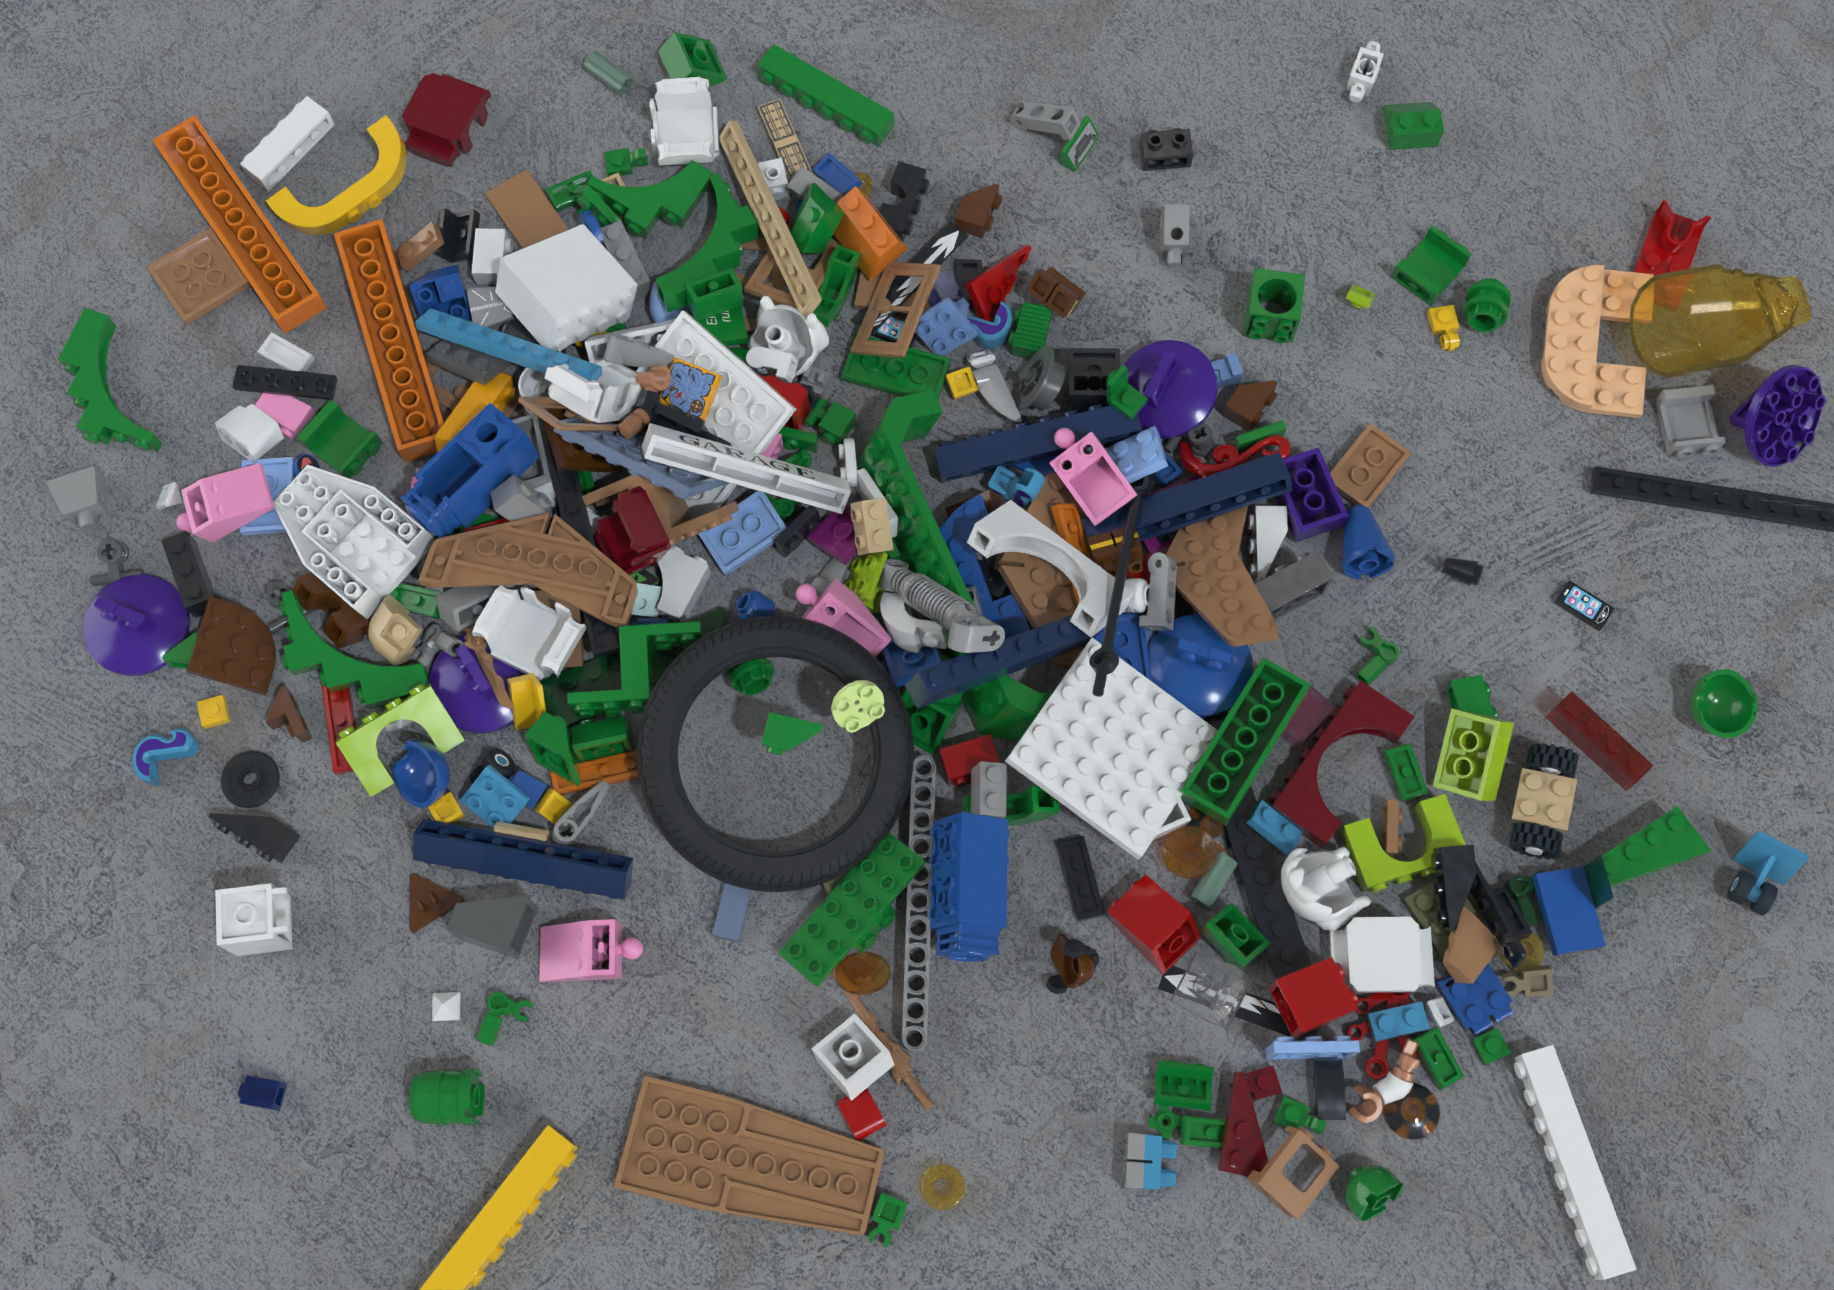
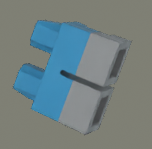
(1148, 1175)

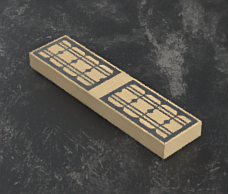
(783, 137)

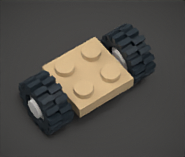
(1544, 801)

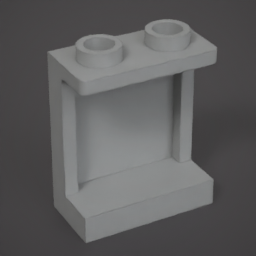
(1688, 421)

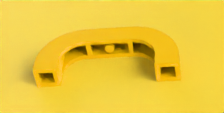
(357, 198)

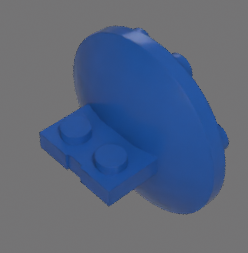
(1199, 666)

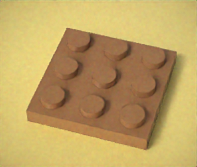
(198, 276)

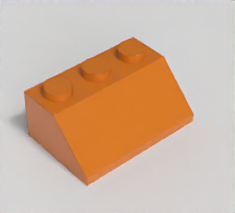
(868, 233)

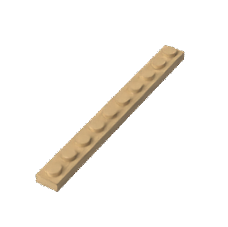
(770, 219)

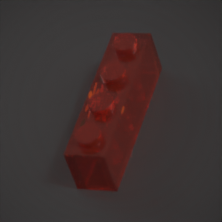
(1599, 741)

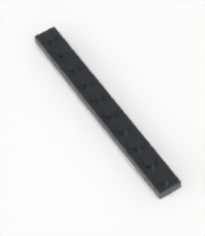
(1712, 498)
(575, 514)

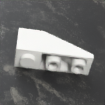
(1268, 532)

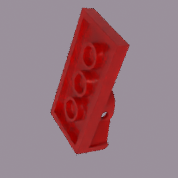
(1669, 242)

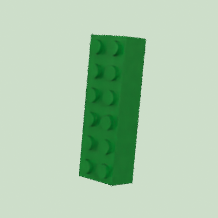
(1244, 741)

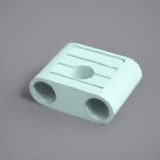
(647, 600)

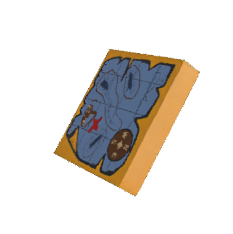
(691, 388)

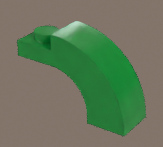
(837, 283)

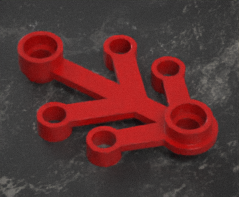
(1378, 1058)

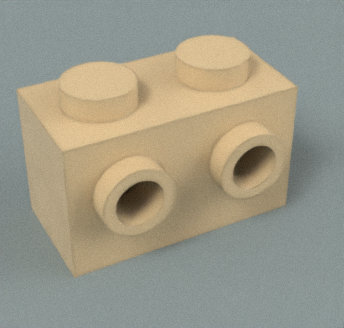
(871, 526)

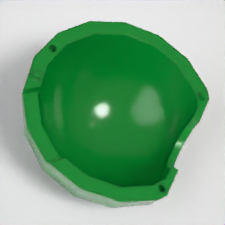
(1724, 704)

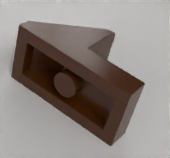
(286, 712)

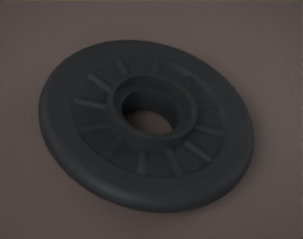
(259, 793)

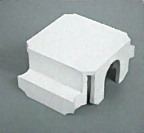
(684, 122)
(600, 400)
(528, 632)
(1384, 954)

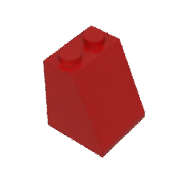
(1154, 923)
(1313, 997)

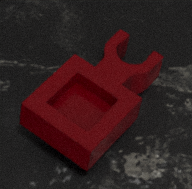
(1263, 1083)

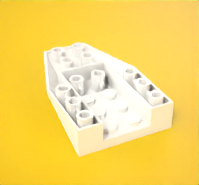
(350, 536)

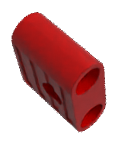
(861, 1115)

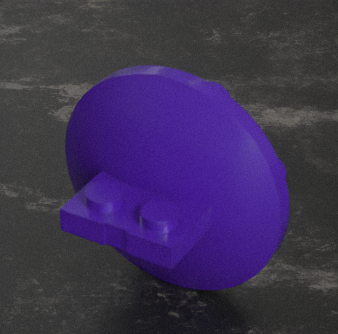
(1177, 386)
(1781, 415)
(135, 624)
(468, 693)

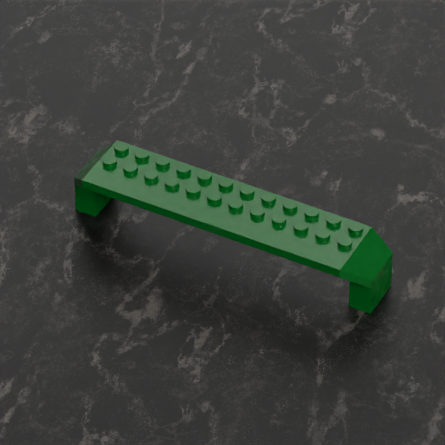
(999, 706)

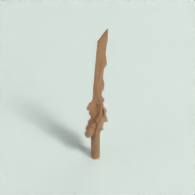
(486, 661)
(901, 1067)

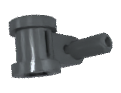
(1198, 437)
(114, 563)
(282, 622)

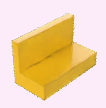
(527, 699)

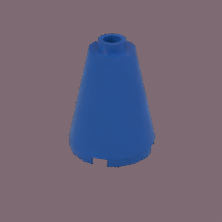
(1364, 545)

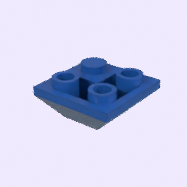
(442, 291)

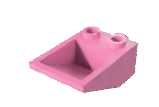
(1093, 478)
(225, 502)
(849, 615)
(580, 952)

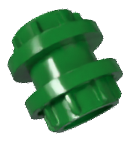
(1487, 305)
(751, 676)

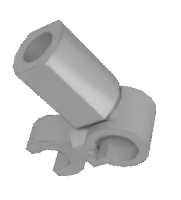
(434, 640)

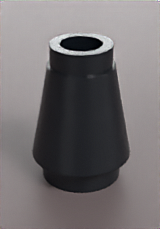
(1463, 570)

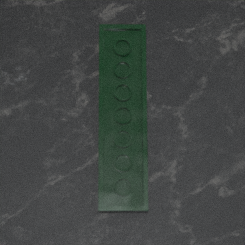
(605, 672)

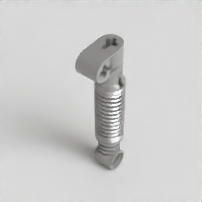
(967, 627)

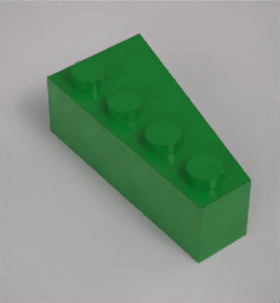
(1655, 848)

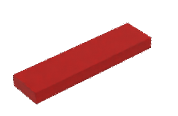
(339, 716)

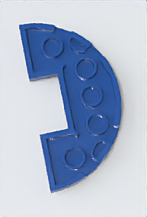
(956, 533)

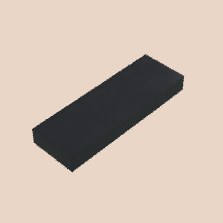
(1081, 878)

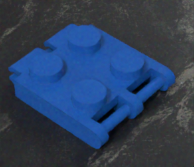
(1477, 1001)

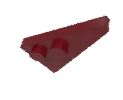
(1242, 1139)

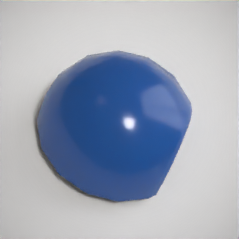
(421, 773)

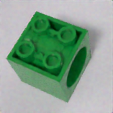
(1279, 288)

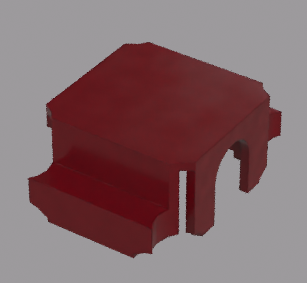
(440, 115)
(634, 534)

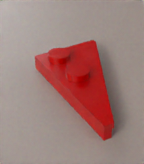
(995, 283)

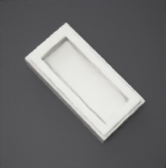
(285, 354)

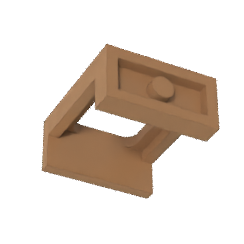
(1278, 1188)

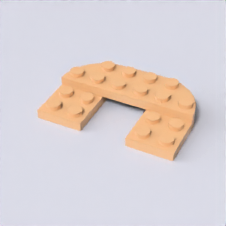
(1572, 342)

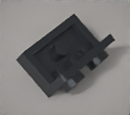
(458, 234)
(799, 526)

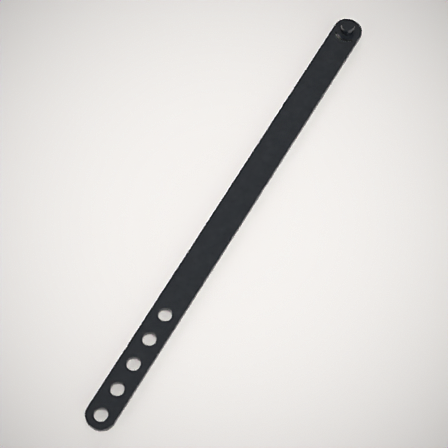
(1257, 863)

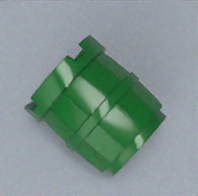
(447, 1097)

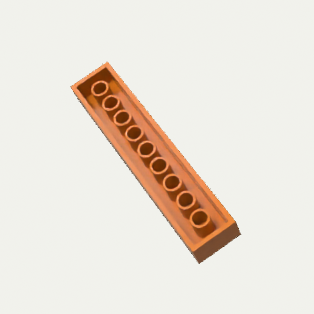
(240, 224)
(392, 338)

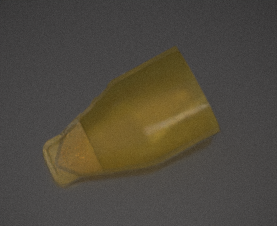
(1712, 317)

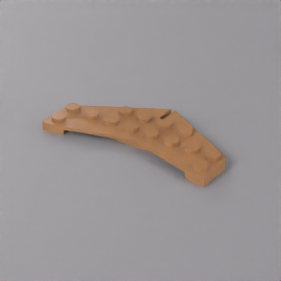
(524, 554)
(1218, 583)
(1038, 585)

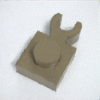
(1534, 982)

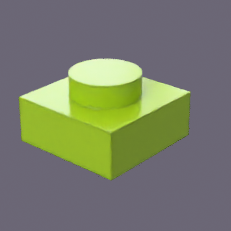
(1360, 296)

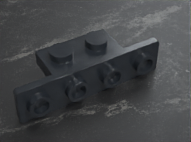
(285, 382)
(673, 418)
(1503, 918)

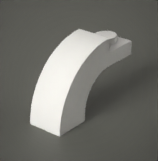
(908, 631)

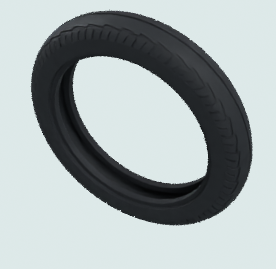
(662, 781)

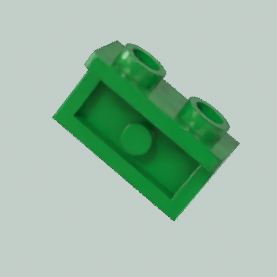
(1183, 1085)

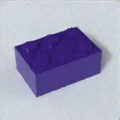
(1314, 499)

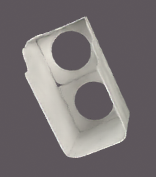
(250, 431)

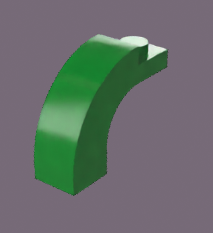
(1026, 806)

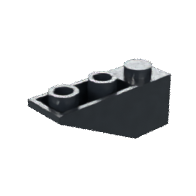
(263, 832)
(1454, 875)

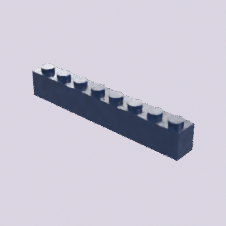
(1029, 442)
(1201, 499)
(982, 667)
(522, 859)

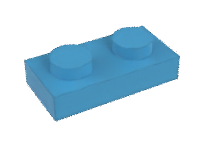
(1274, 827)
(1397, 1021)

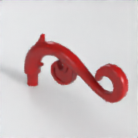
(1194, 466)

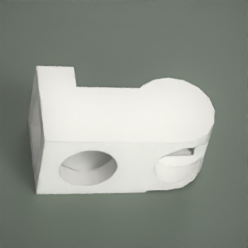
(773, 361)

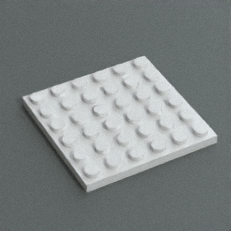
(744, 407)
(1115, 754)

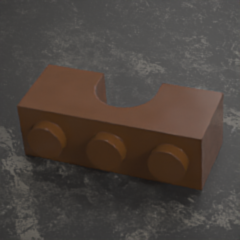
(345, 624)

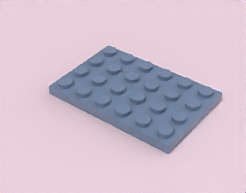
(629, 454)

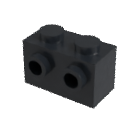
(1166, 149)

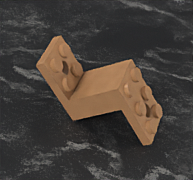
(670, 509)

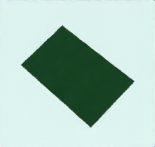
(1598, 881)

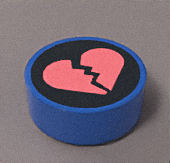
(302, 461)

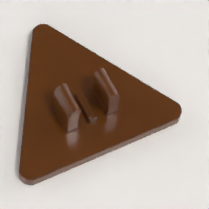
(428, 902)

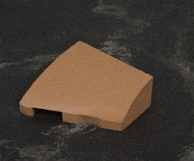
(1469, 948)

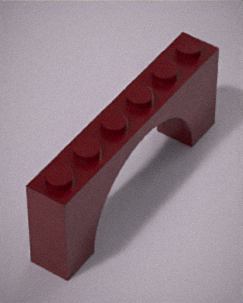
(1362, 713)

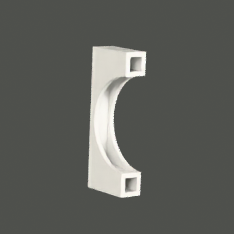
(1017, 531)
(681, 576)

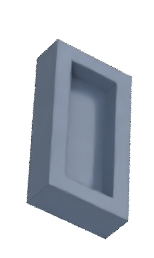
(731, 913)

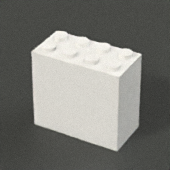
(565, 288)

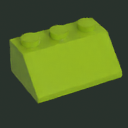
(1473, 755)

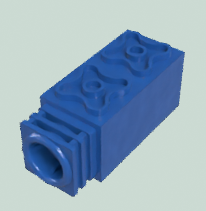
(459, 478)
(968, 885)

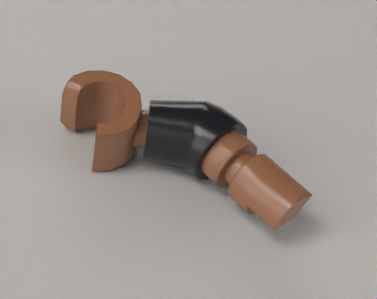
(644, 412)

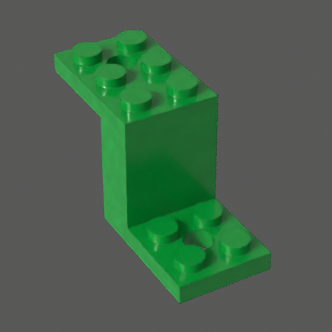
(636, 668)

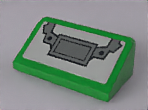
(1081, 143)

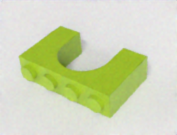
(360, 746)
(1377, 868)

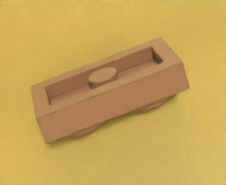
(420, 246)
(1391, 818)

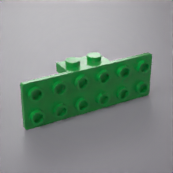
(853, 911)

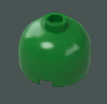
(1370, 1190)

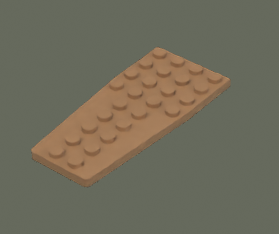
(745, 1161)

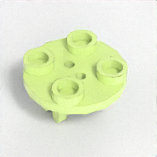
(847, 711)

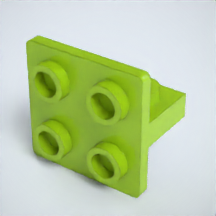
(865, 579)

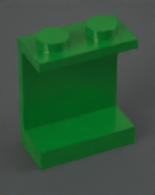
(1431, 266)
(339, 440)

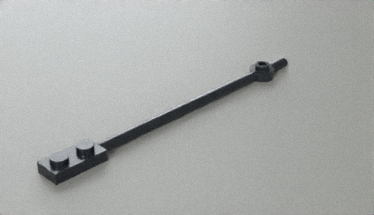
(1105, 659)

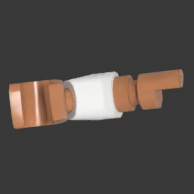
(1391, 1088)

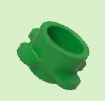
(1157, 1122)

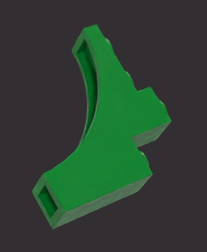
(644, 205)

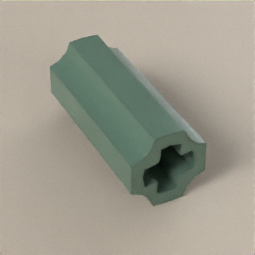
(608, 72)
(1213, 881)

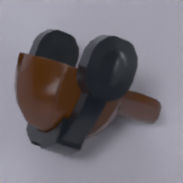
(1074, 963)

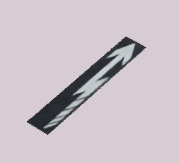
(904, 286)
(1252, 1009)

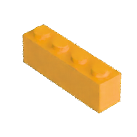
(497, 392)

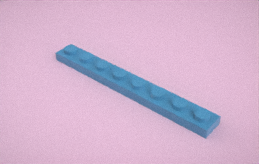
(501, 344)

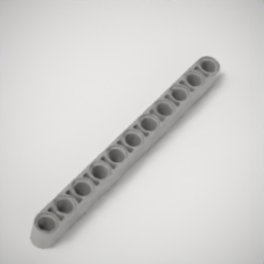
(919, 915)

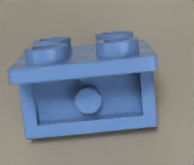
(946, 326)

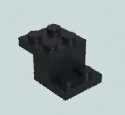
(1088, 375)

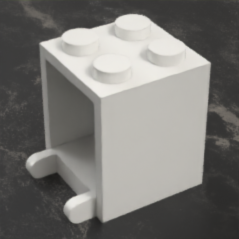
(253, 919)

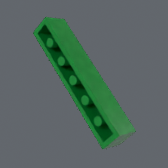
(825, 95)

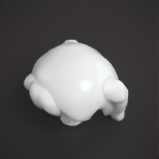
(787, 331)
(1318, 886)

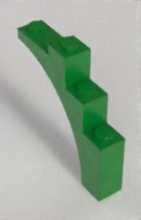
(720, 252)
(86, 360)
(339, 671)

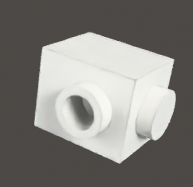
(775, 177)

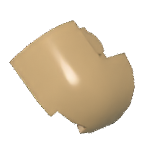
(393, 632)

